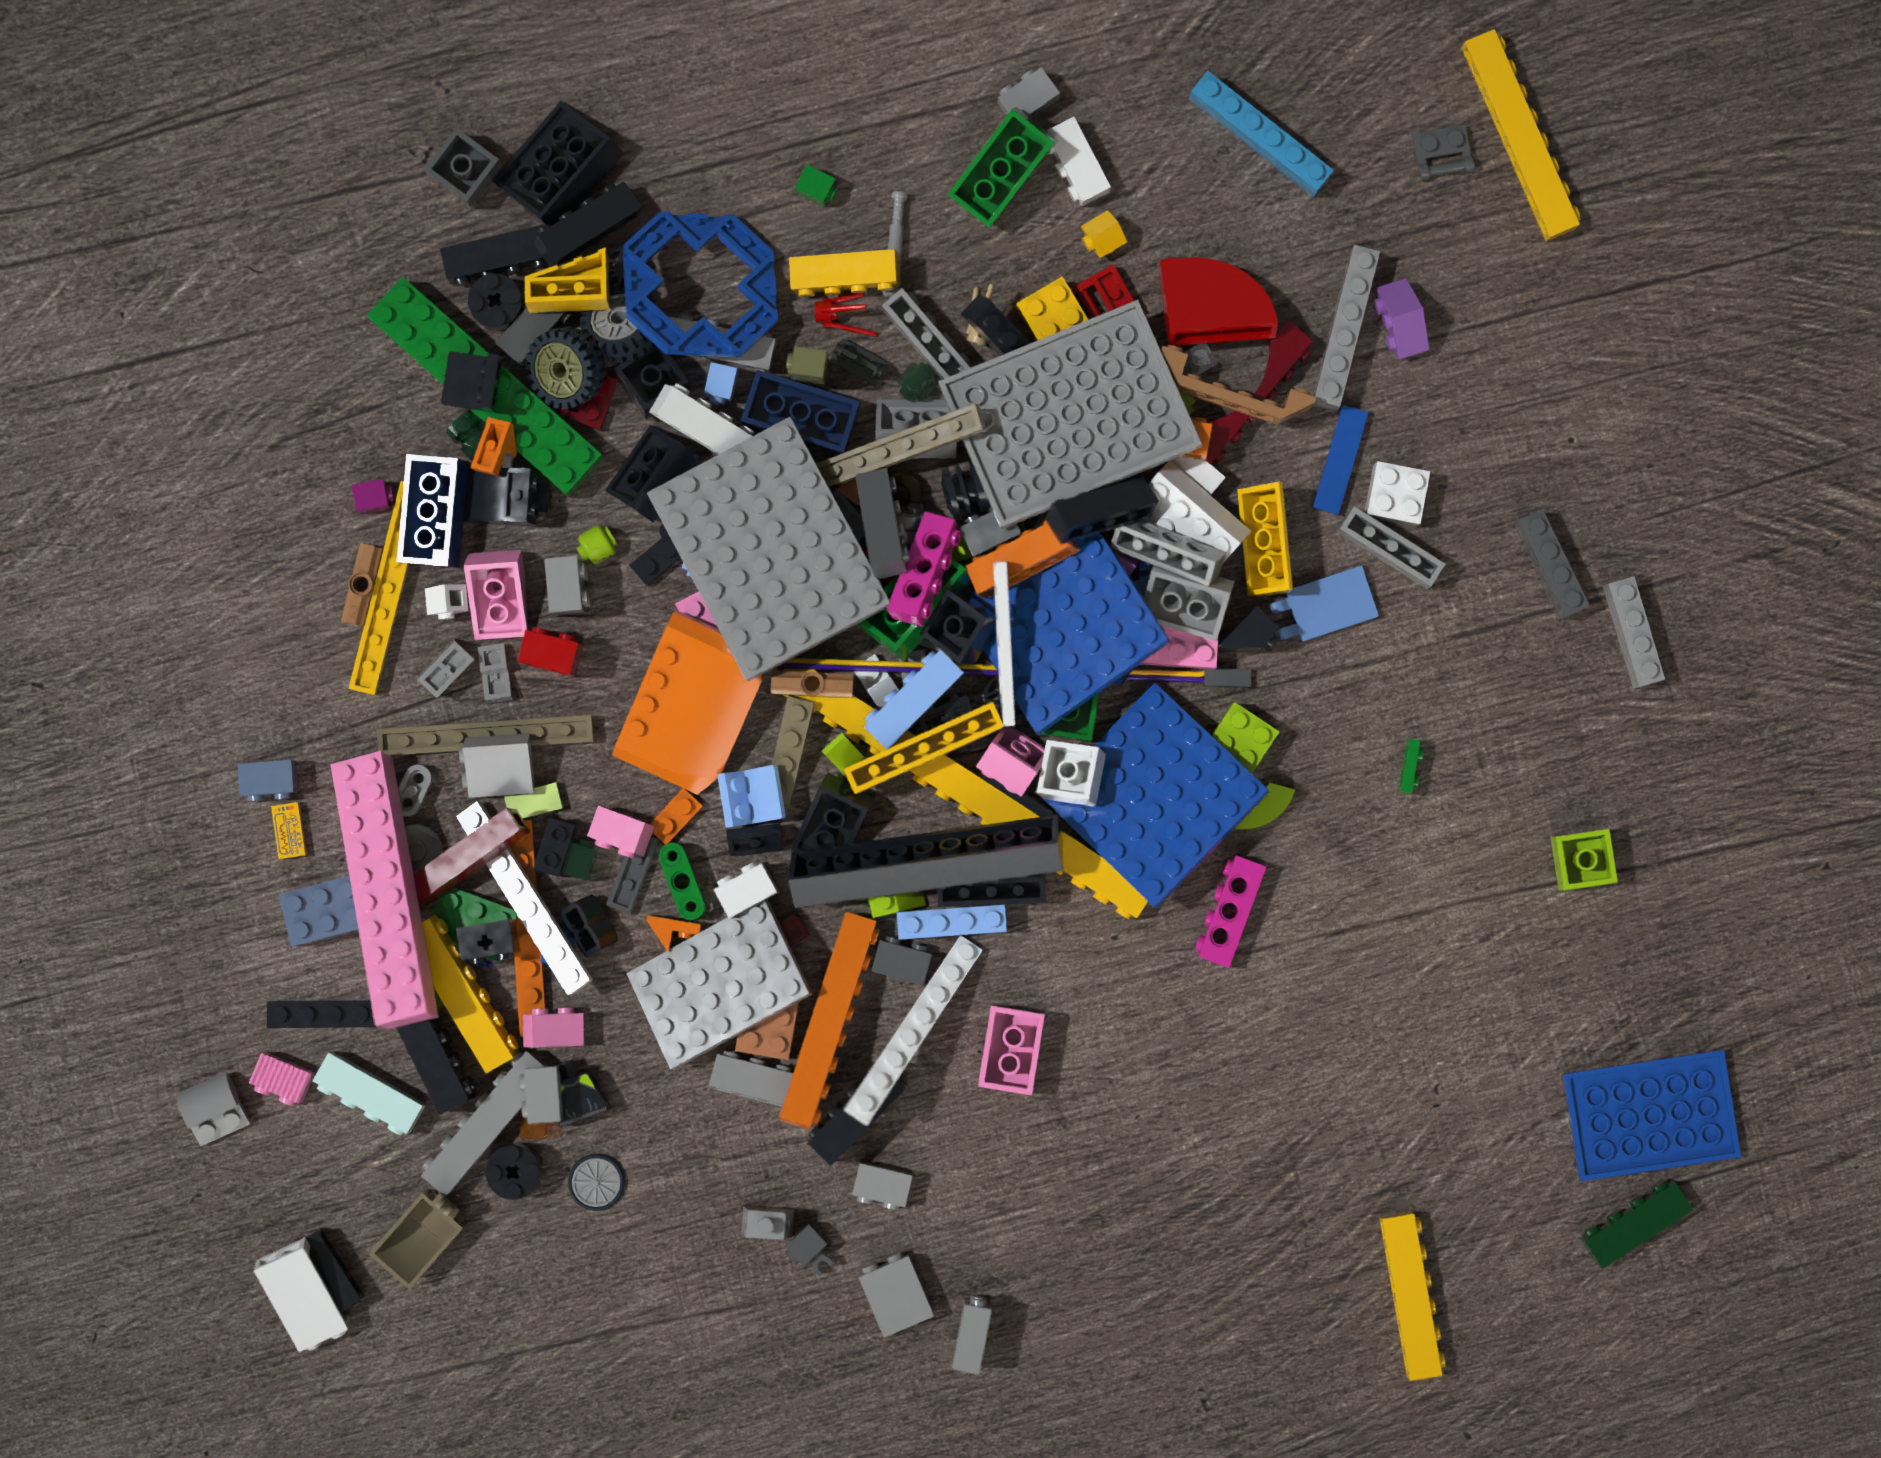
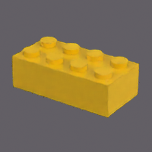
(1050, 310)

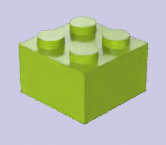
(1244, 736)
(1584, 859)

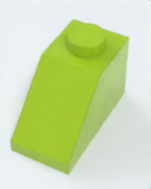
(842, 753)
(899, 902)

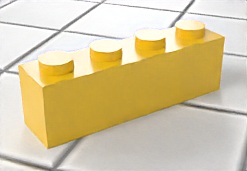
(845, 272)

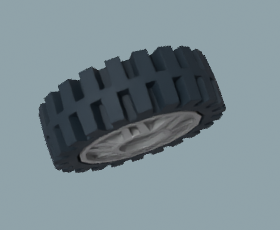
(613, 331)

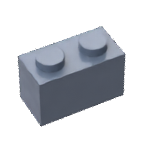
(267, 778)

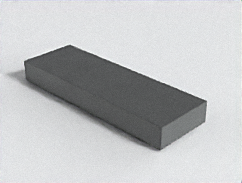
(631, 879)

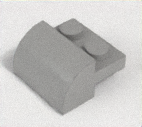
(212, 1109)

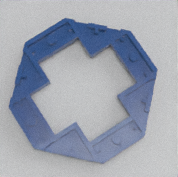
(703, 337)

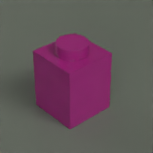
(372, 496)

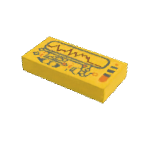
(289, 830)

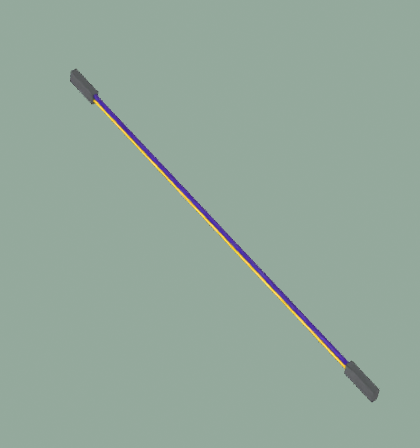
(1211, 677)

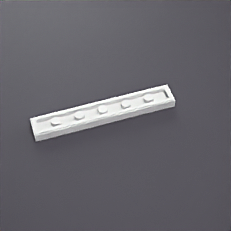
(1003, 643)

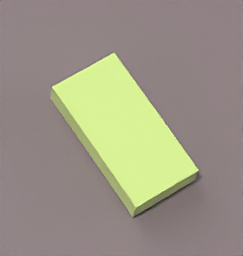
(541, 801)

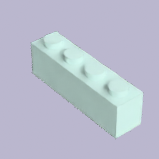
(369, 1093)

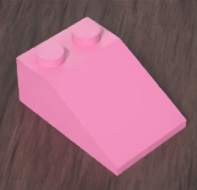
(497, 594)

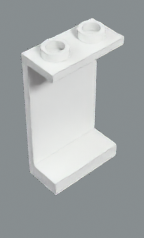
(300, 1296)

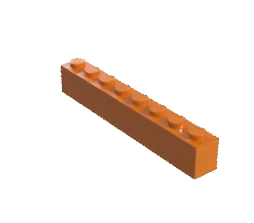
(828, 1020)

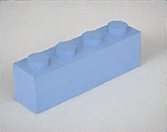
(913, 699)
(951, 921)

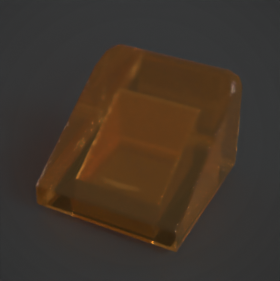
(533, 1130)

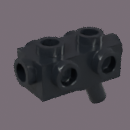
(952, 709)

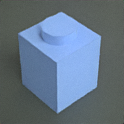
(720, 383)

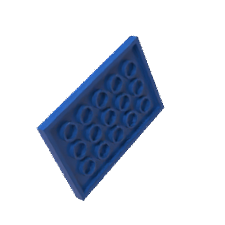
(1651, 1115)

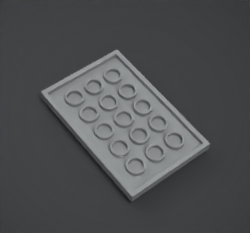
(718, 984)

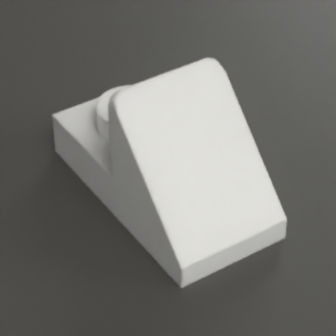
(877, 684)

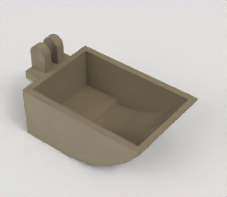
(419, 1237)

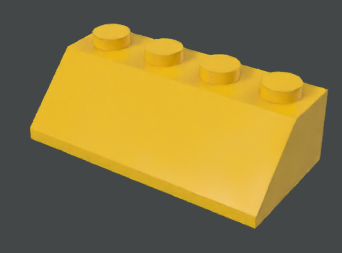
(1267, 543)

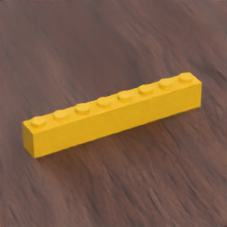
(1521, 135)

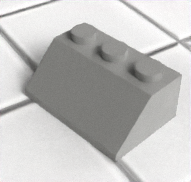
(899, 415)
(1188, 604)

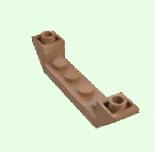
(1243, 402)

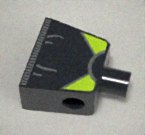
(579, 1095)

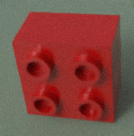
(549, 652)

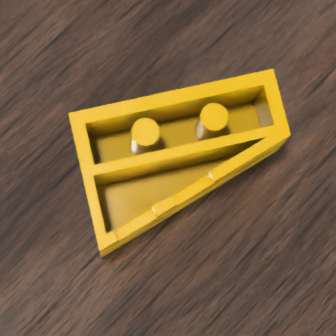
(570, 287)

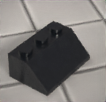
(650, 464)

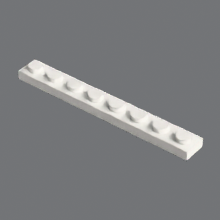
(531, 909)
(913, 1030)

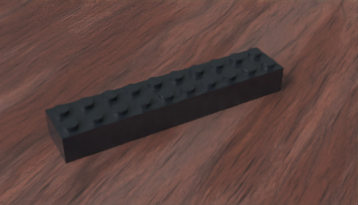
(926, 861)

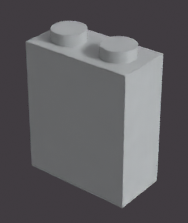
(497, 765)
(895, 1294)
(972, 1335)

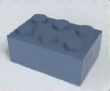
(319, 911)

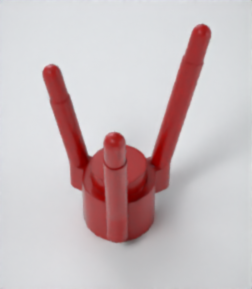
(827, 311)

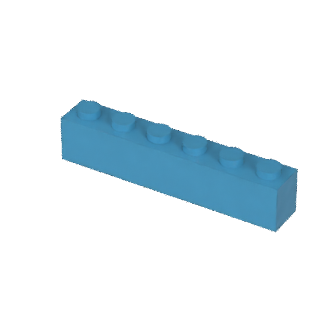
(1260, 133)

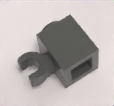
(807, 1246)

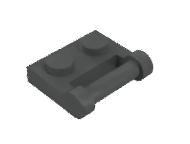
(1439, 144)

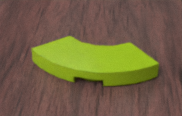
(1269, 808)

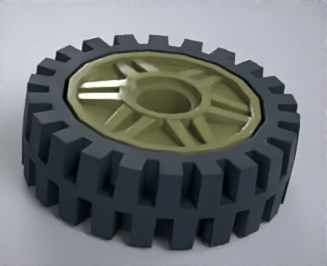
(582, 374)

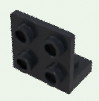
(472, 381)

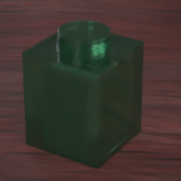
(580, 860)

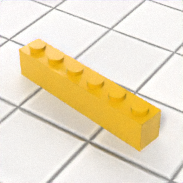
(924, 748)
(465, 999)
(1411, 1295)

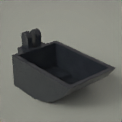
(507, 499)

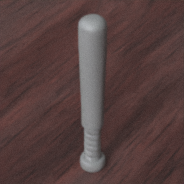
(896, 231)

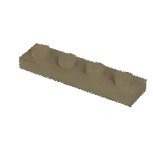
(792, 743)

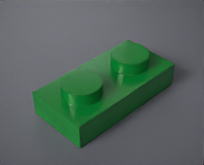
(1412, 755)

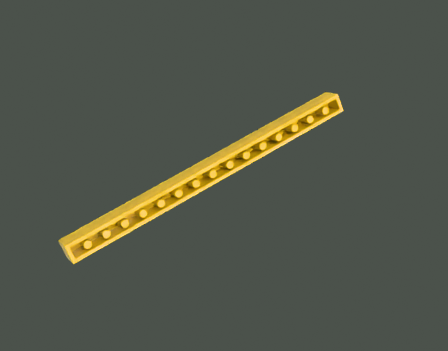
(983, 800)

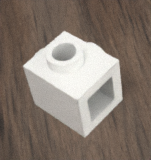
(446, 600)

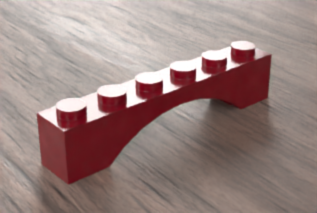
(1283, 352)

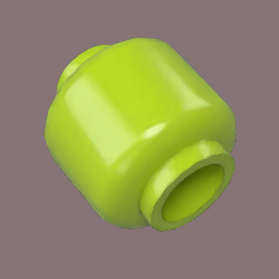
(596, 544)

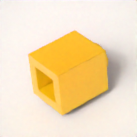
(1103, 234)

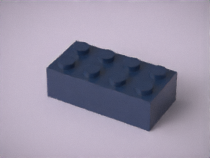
(818, 415)

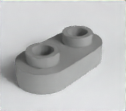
(413, 790)

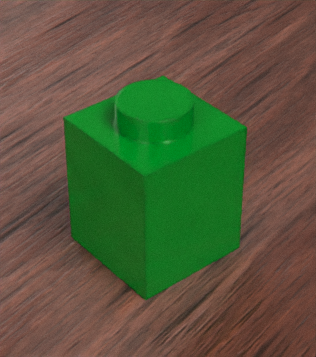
(816, 186)

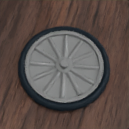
(596, 1182)

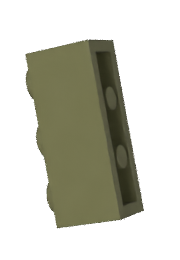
(808, 366)

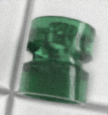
(467, 432)

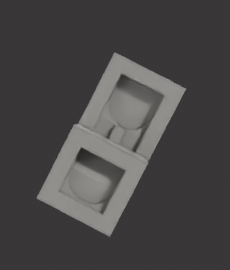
(495, 673)

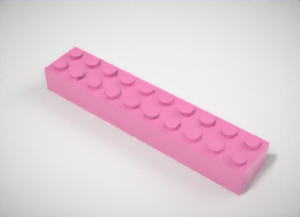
(384, 890)

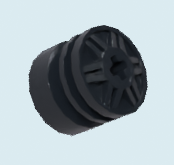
(963, 491)

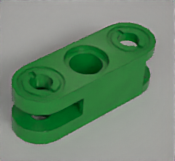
(682, 866)

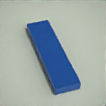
(1340, 460)

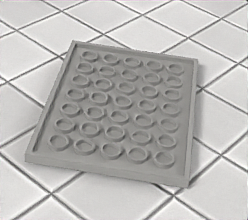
(1072, 413)
(768, 549)

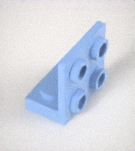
(751, 796)

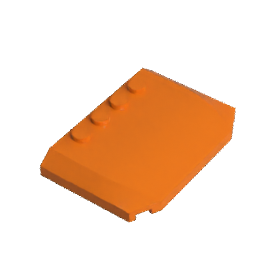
(687, 707)

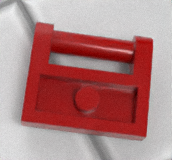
(1109, 288)

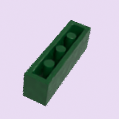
(1636, 1223)

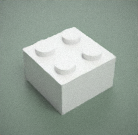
(1397, 494)
(1071, 773)
(746, 889)

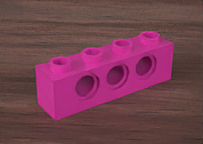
(930, 531)
(1252, 875)

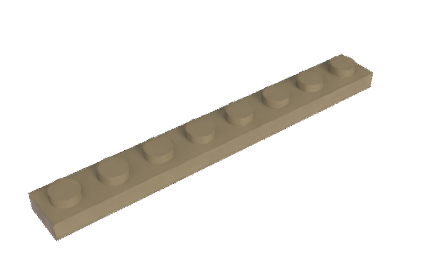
(902, 445)
(452, 736)

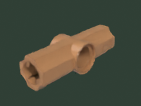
(366, 567)
(830, 684)

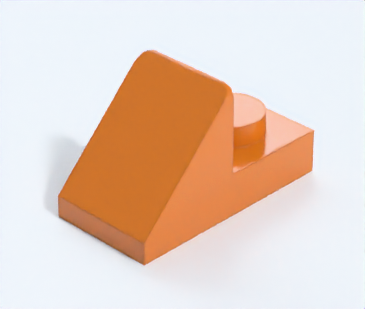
(495, 443)
(665, 928)

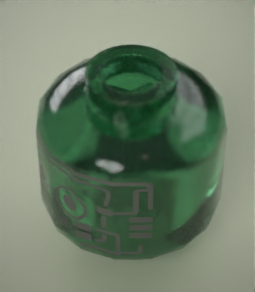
(917, 382)

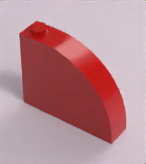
(1213, 303)

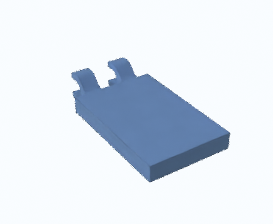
(1327, 605)

